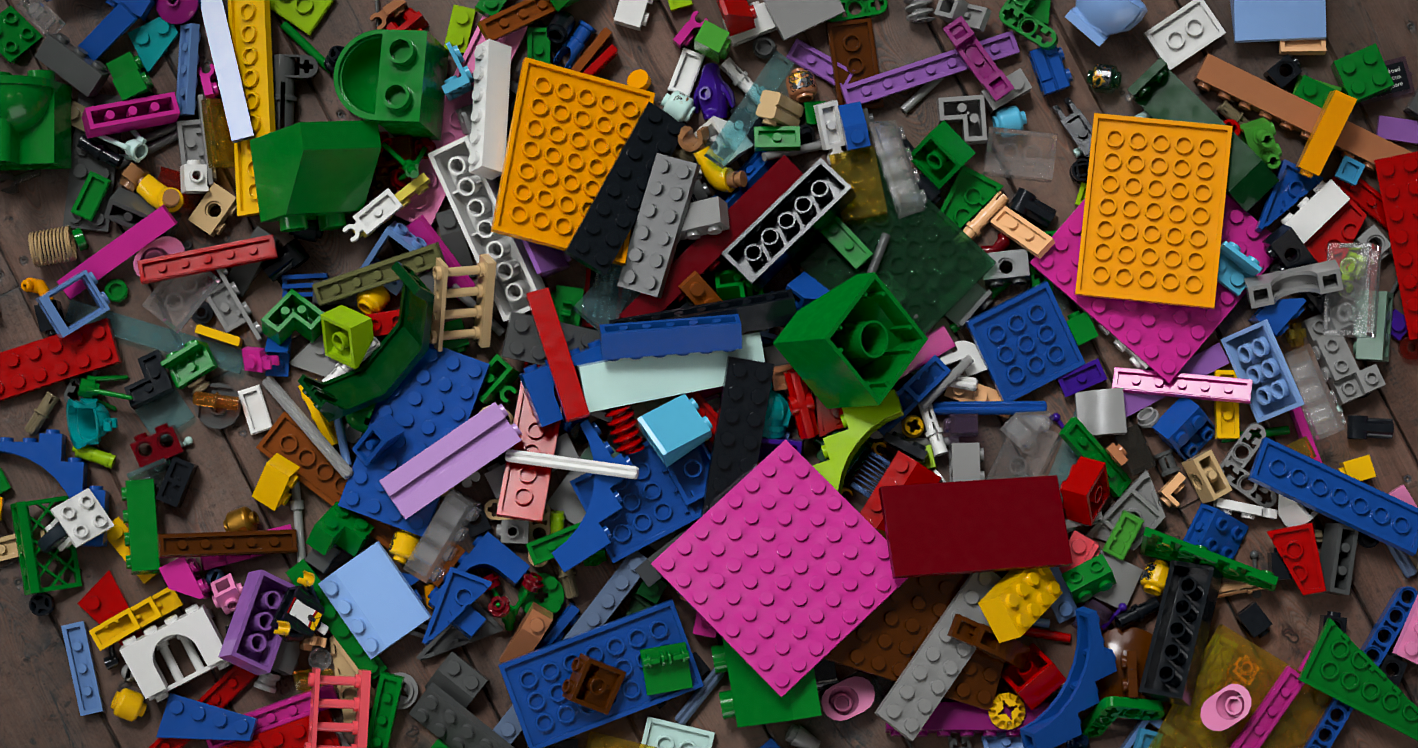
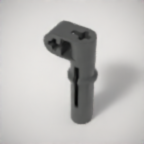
(285, 74)

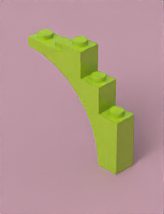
(844, 445)

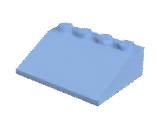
(1278, 20)
(1259, 358)
(374, 600)

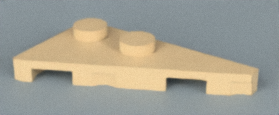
(346, 667)

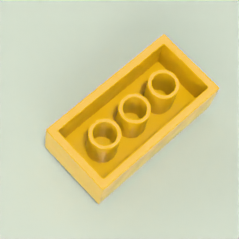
(1019, 601)

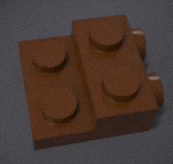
(593, 683)

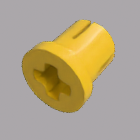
(906, 429)

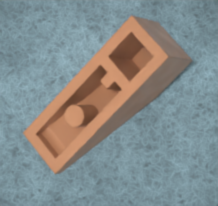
(528, 633)

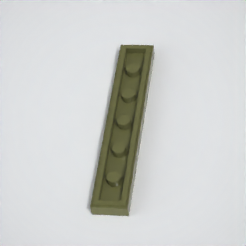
(375, 274)

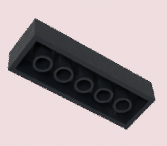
(789, 224)
(1181, 633)

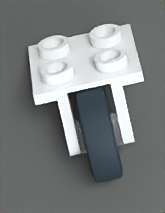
(75, 522)

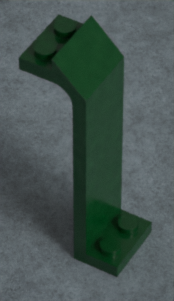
(1168, 98)

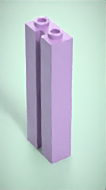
(451, 460)

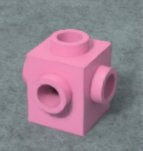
(226, 598)

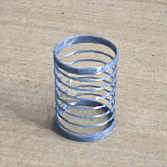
(860, 489)

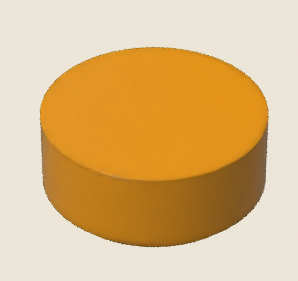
(639, 79)

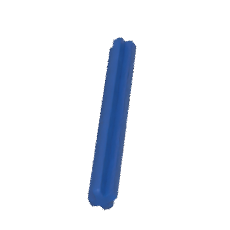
(988, 407)

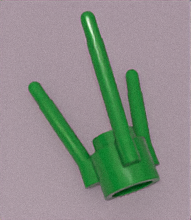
(89, 388)

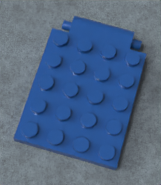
(654, 502)

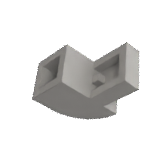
(974, 15)

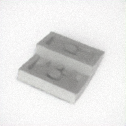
(1102, 411)
(1126, 579)

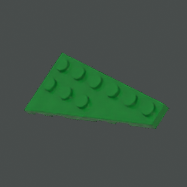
(1169, 548)
(1354, 679)

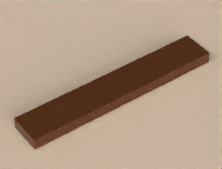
(227, 543)

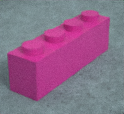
(130, 115)

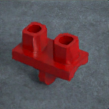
(413, 21)

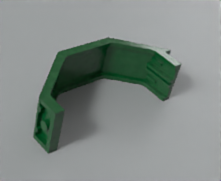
(388, 363)

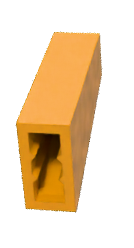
(1325, 133)

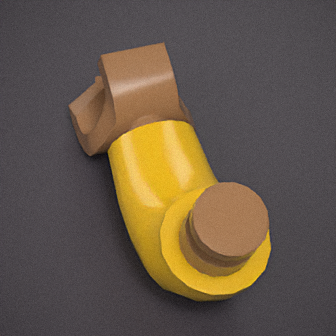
(720, 179)
(152, 191)

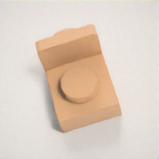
(1173, 485)

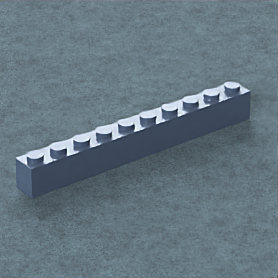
(594, 616)

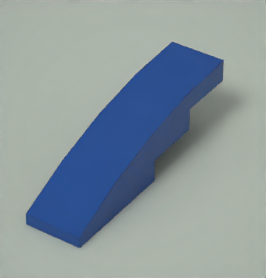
(917, 388)

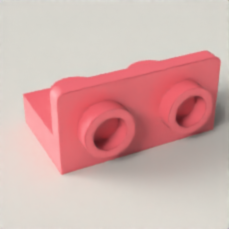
(1081, 549)

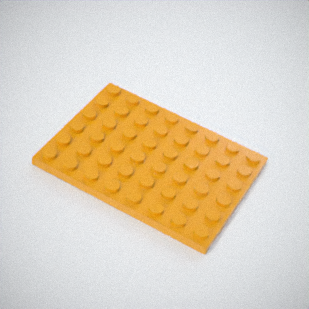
(560, 151)
(1154, 210)

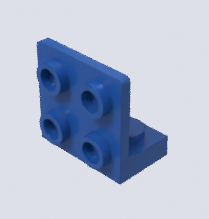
(1216, 531)

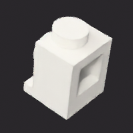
(188, 183)

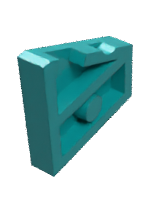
(153, 41)

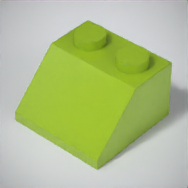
(346, 335)

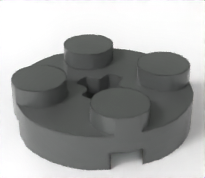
(225, 417)

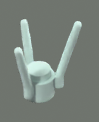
(134, 148)

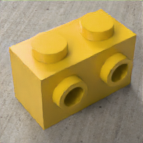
(276, 482)

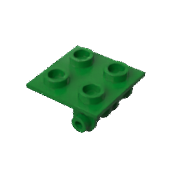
(15, 35)
(666, 668)

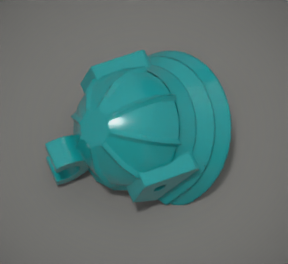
(777, 416)
(88, 421)

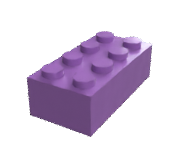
(249, 636)

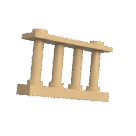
(481, 311)

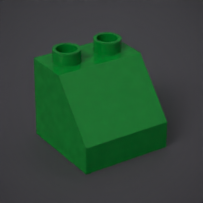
(314, 172)
(851, 343)
(754, 700)

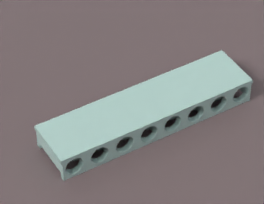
(650, 378)

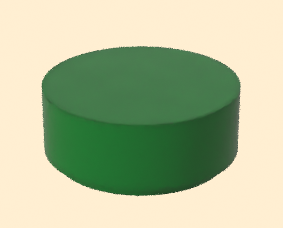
(80, 239)
(116, 290)

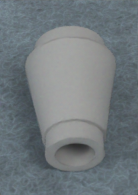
(801, 738)

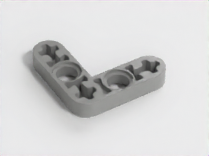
(1239, 464)

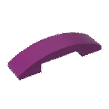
(977, 59)

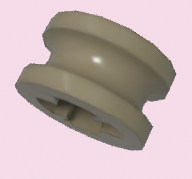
(199, 385)

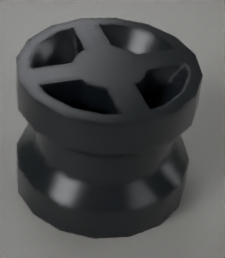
(332, 57)
(38, 602)

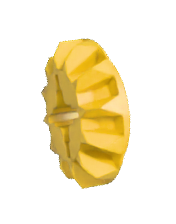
(1003, 721)

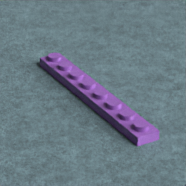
(923, 71)

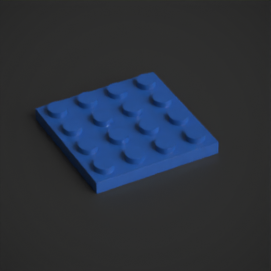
(1025, 342)

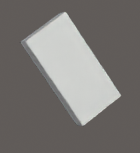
(686, 71)
(255, 409)

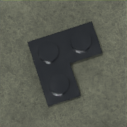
(153, 385)

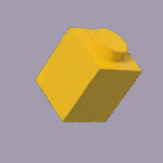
(1358, 468)

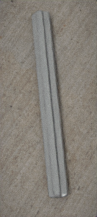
(307, 427)

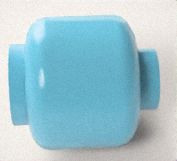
(1009, 118)

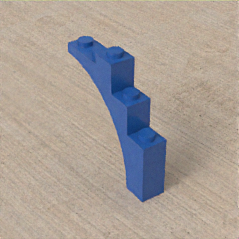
(71, 475)
(589, 535)
(1090, 663)

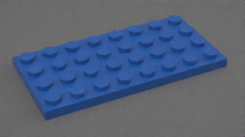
(427, 406)
(538, 676)

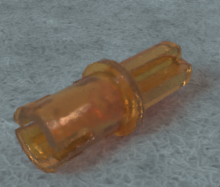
(216, 400)

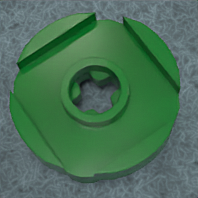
(555, 595)

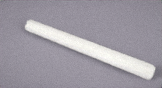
(572, 464)

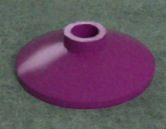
(177, 13)

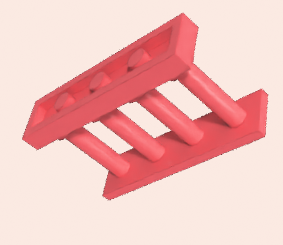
(359, 727)

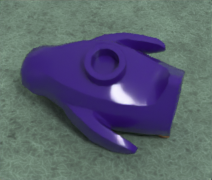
(713, 93)

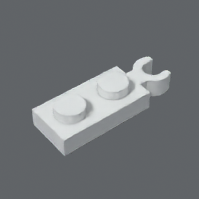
(829, 127)
(374, 214)
(1247, 510)

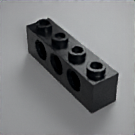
(1276, 246)

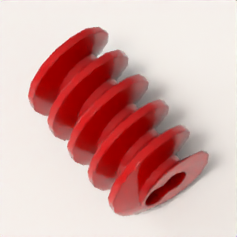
(625, 430)

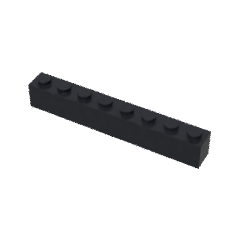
(755, 311)

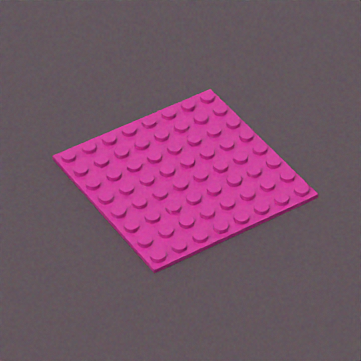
(1155, 332)
(781, 568)

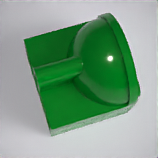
(394, 81)
(34, 121)

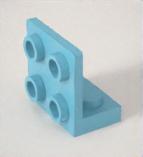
(455, 85)
(1235, 267)

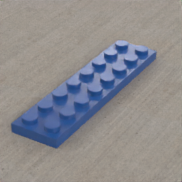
(1336, 495)

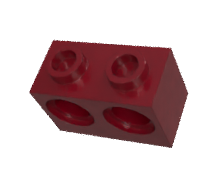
(159, 450)

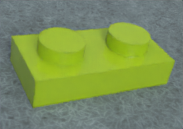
(460, 27)

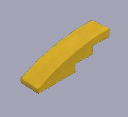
(135, 618)

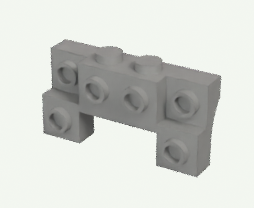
(1340, 365)

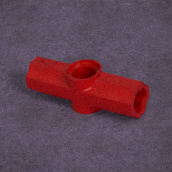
(801, 404)

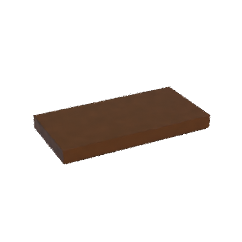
(854, 47)

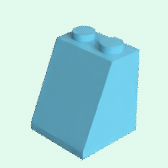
(675, 428)

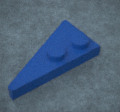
(1285, 193)
(455, 597)

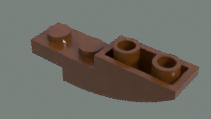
(983, 638)

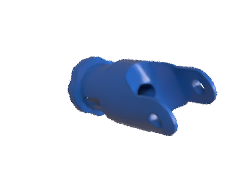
(575, 44)

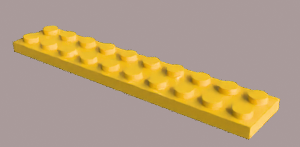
(253, 47)

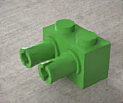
(1260, 138)

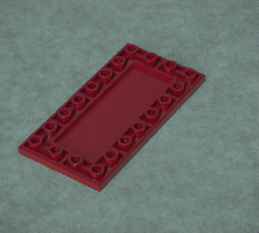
(975, 526)

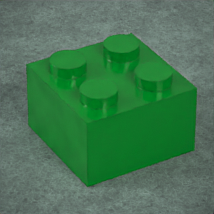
(1362, 74)
(941, 154)

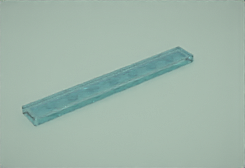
(155, 336)

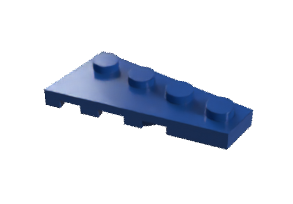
(198, 720)

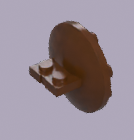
(1131, 652)

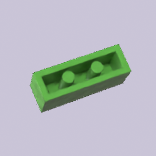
(712, 42)

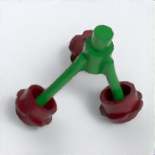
(410, 168)
(500, 605)

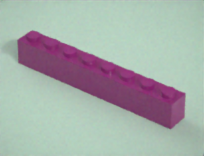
(968, 720)

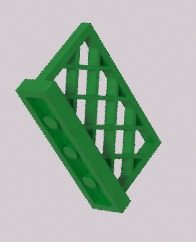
(27, 552)

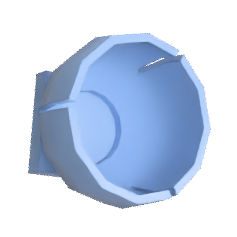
(1106, 17)

